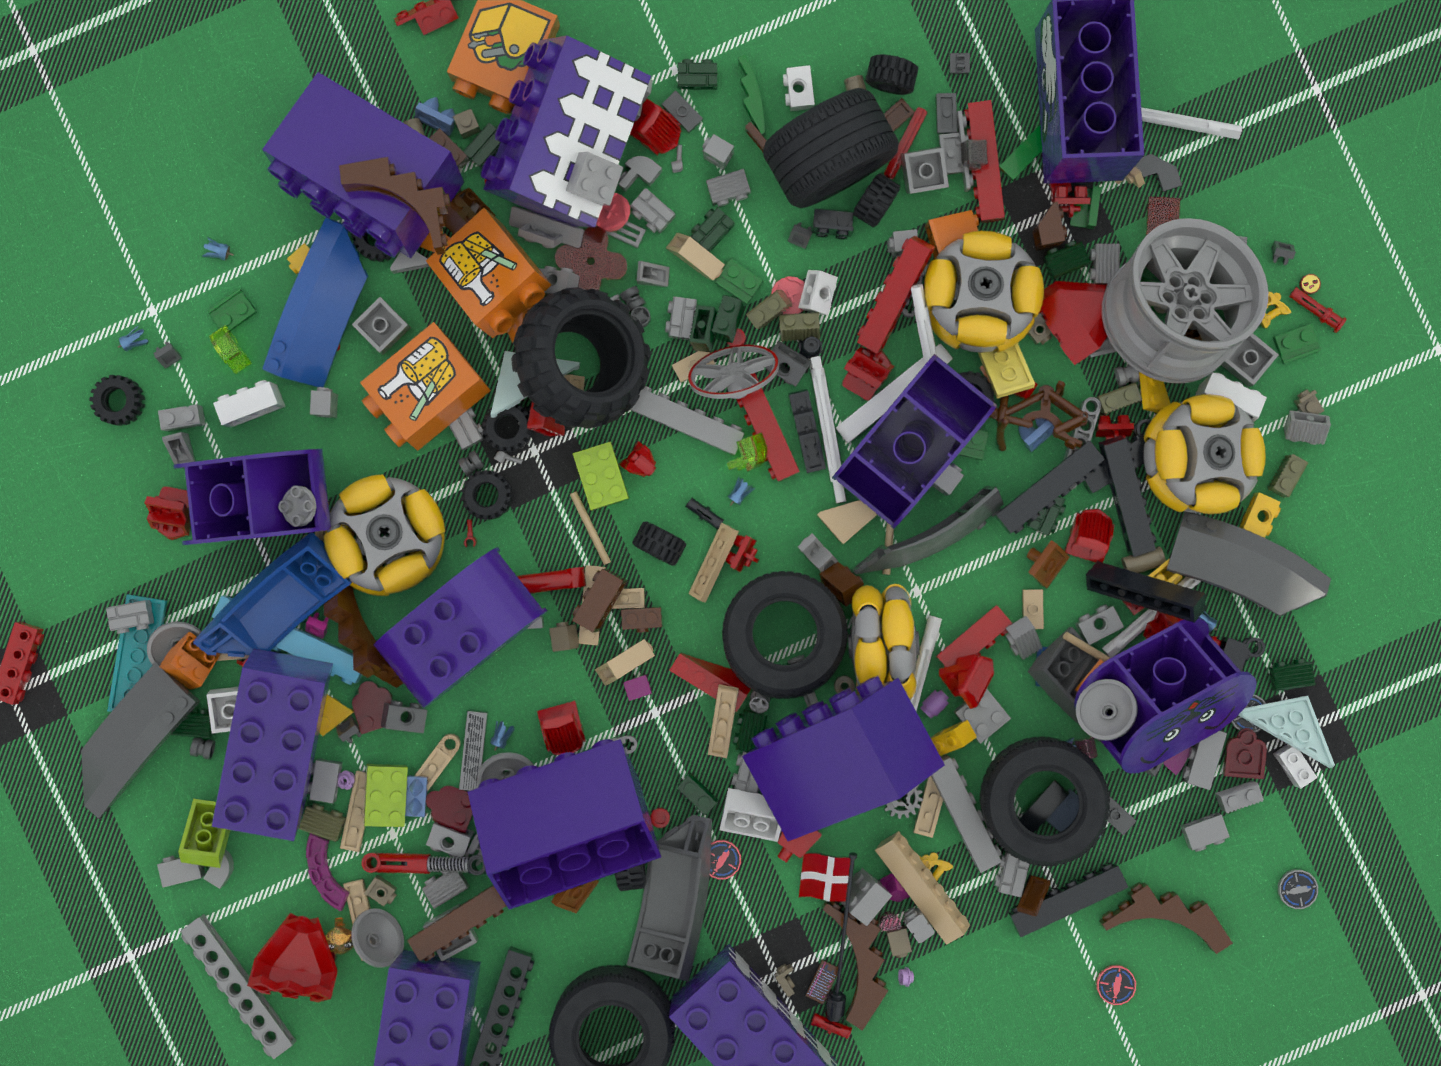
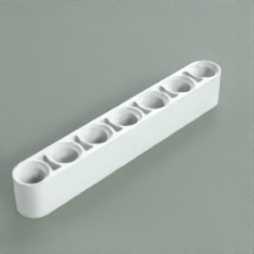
(880, 403)

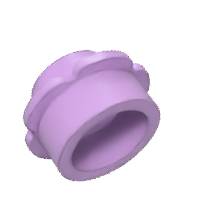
(349, 776)
(905, 977)

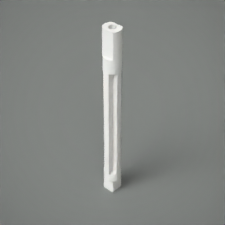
(1191, 123)
(923, 322)
(827, 425)
(1139, 625)
(926, 649)

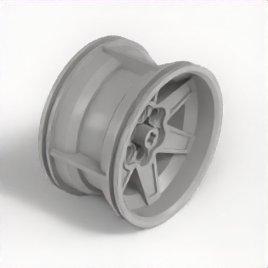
(1217, 275)

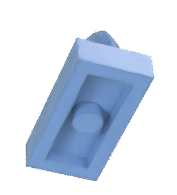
(430, 116)
(1035, 437)
(416, 796)

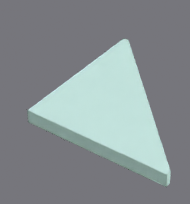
(507, 391)
(1294, 724)

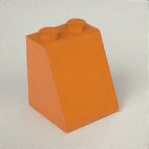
(949, 228)

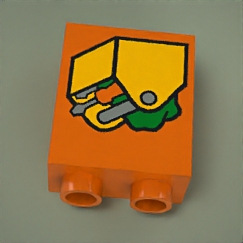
(494, 49)

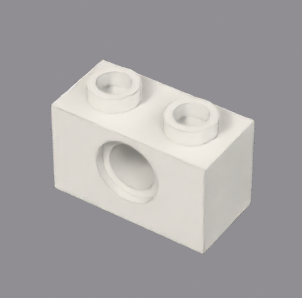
(799, 76)
(818, 292)
(1295, 766)

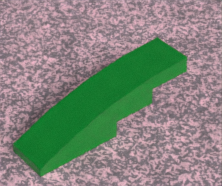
(753, 102)
(1023, 155)

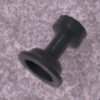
(810, 347)

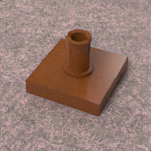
(1047, 563)
(575, 897)

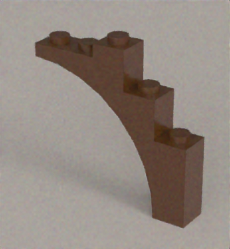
(381, 177)
(357, 637)
(1169, 907)
(868, 991)

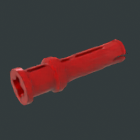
(1324, 317)

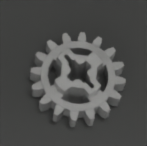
(909, 807)

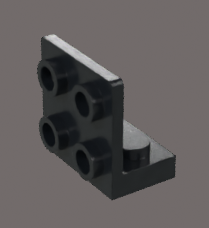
(832, 223)

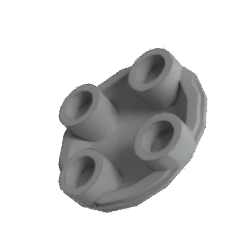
(298, 506)

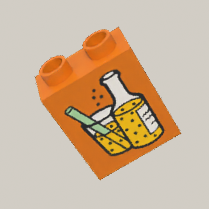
(489, 274)
(423, 388)

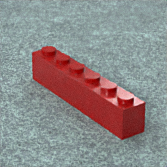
(988, 177)
(895, 294)
(763, 420)

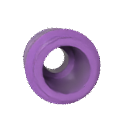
(934, 703)

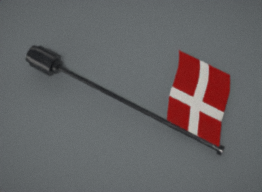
(830, 880)

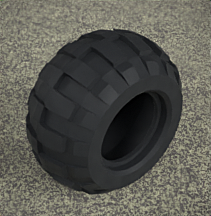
(619, 349)

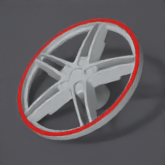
(734, 375)

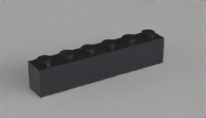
(1049, 487)
(1127, 495)
(1146, 591)
(1071, 898)

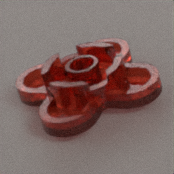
(595, 246)

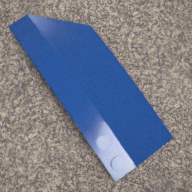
(317, 308)
(274, 601)

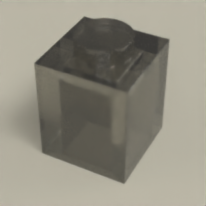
(974, 154)

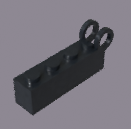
(1099, 478)
(1239, 651)

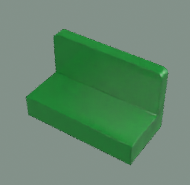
(1088, 215)

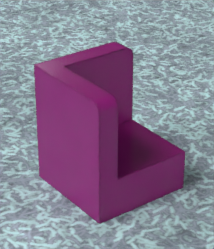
(637, 687)
(894, 887)

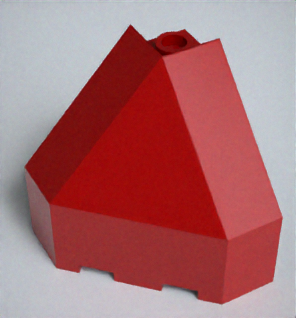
(1075, 317)
(295, 962)

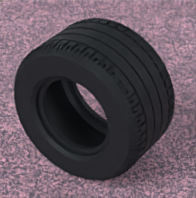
(830, 147)
(775, 679)
(1012, 768)
(614, 987)

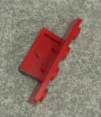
(429, 15)

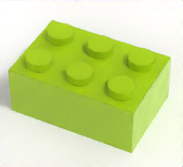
(601, 476)
(385, 795)
(201, 841)

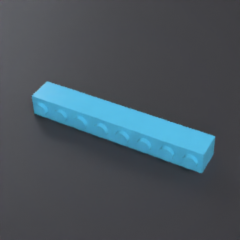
(305, 645)

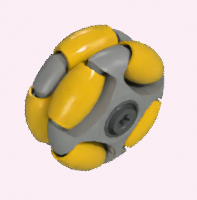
(976, 288)
(1203, 455)
(397, 499)
(884, 636)

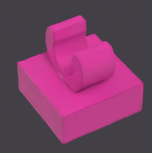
(316, 627)

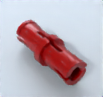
(831, 1027)

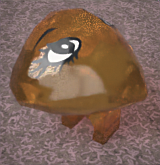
(339, 938)

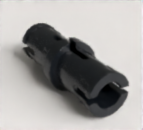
(704, 513)

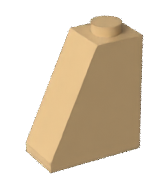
(695, 256)
(847, 519)
(625, 662)

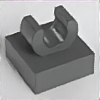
(959, 63)
(800, 235)
(1283, 250)
(167, 355)
(347, 729)

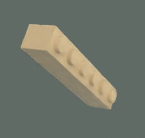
(922, 887)

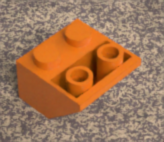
(188, 662)

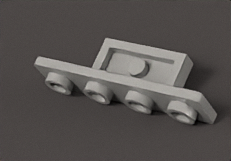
(952, 151)
(544, 230)

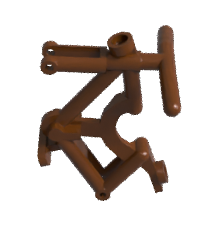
(1047, 396)

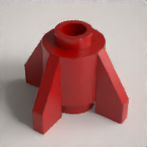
(639, 461)

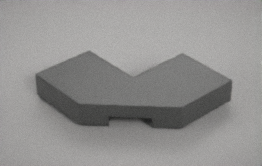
(1166, 172)

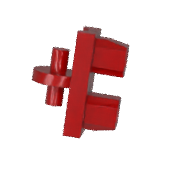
(1080, 197)
(1109, 430)
(745, 554)

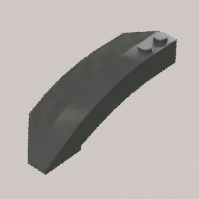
(937, 538)
(1245, 565)
(1061, 671)
(132, 736)
(674, 901)

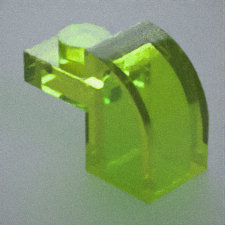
(229, 349)
(752, 451)

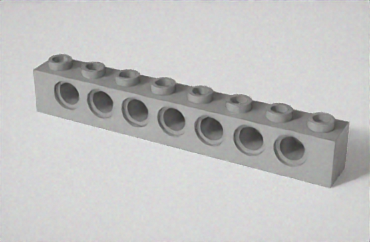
(237, 974)

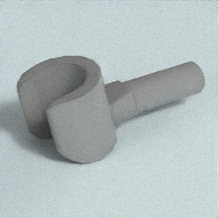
(677, 166)
(501, 456)

